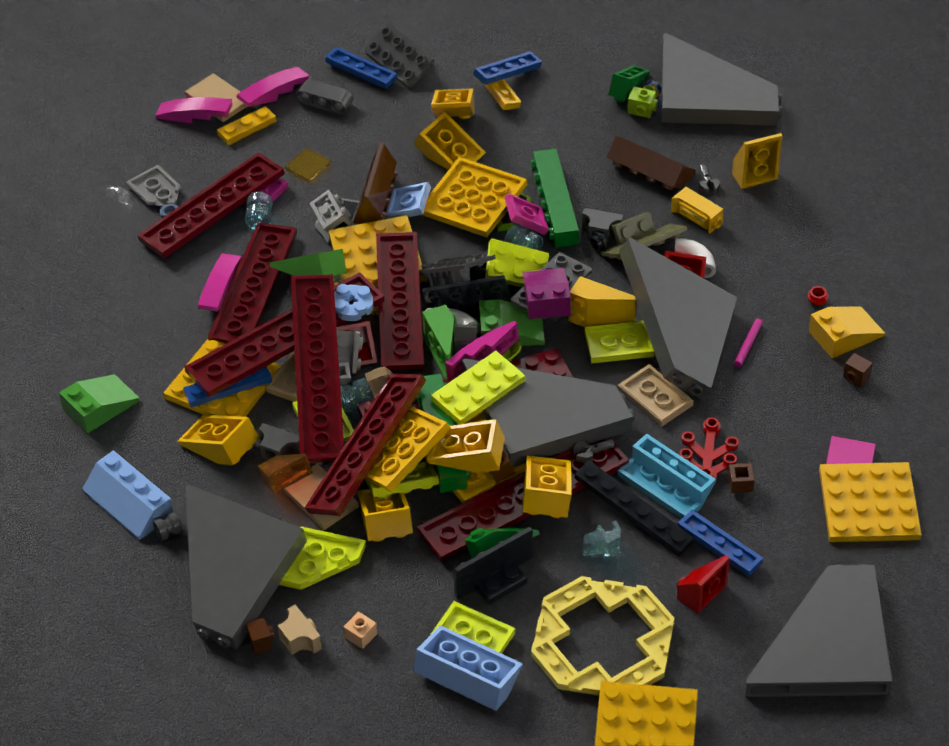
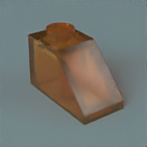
(284, 471)

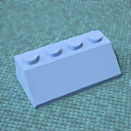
(126, 495)
(467, 667)

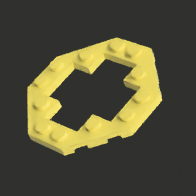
(610, 595)

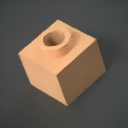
(360, 630)

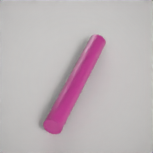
(748, 342)

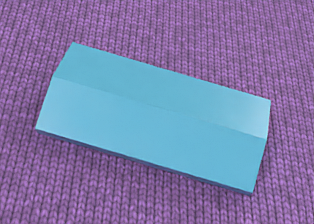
(666, 477)

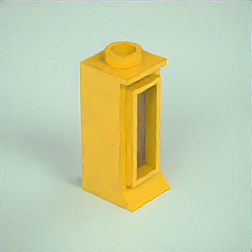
(697, 209)

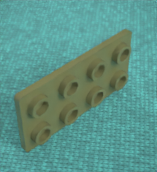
(643, 231)

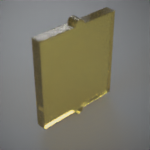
(307, 164)

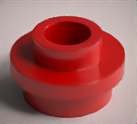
(818, 295)

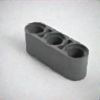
(324, 96)

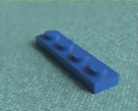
(361, 67)
(507, 68)
(197, 397)
(720, 543)

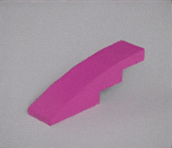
(271, 86)
(194, 108)
(219, 282)
(496, 340)

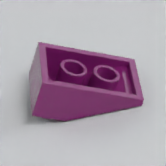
(547, 293)

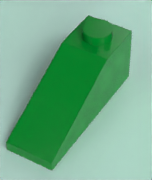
(625, 80)
(484, 539)

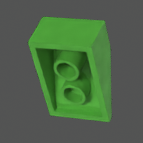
(314, 264)
(500, 312)
(439, 335)
(96, 401)

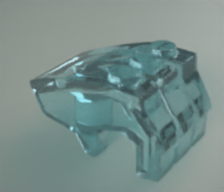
(602, 543)

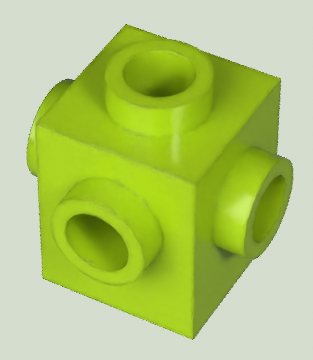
(642, 102)

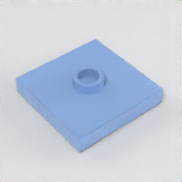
(408, 200)

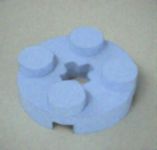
(362, 305)

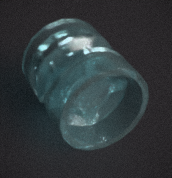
(258, 209)
(523, 237)
(356, 393)

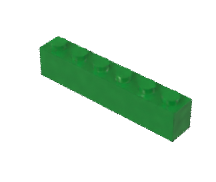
(555, 198)
(449, 478)

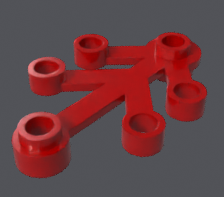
(711, 429)

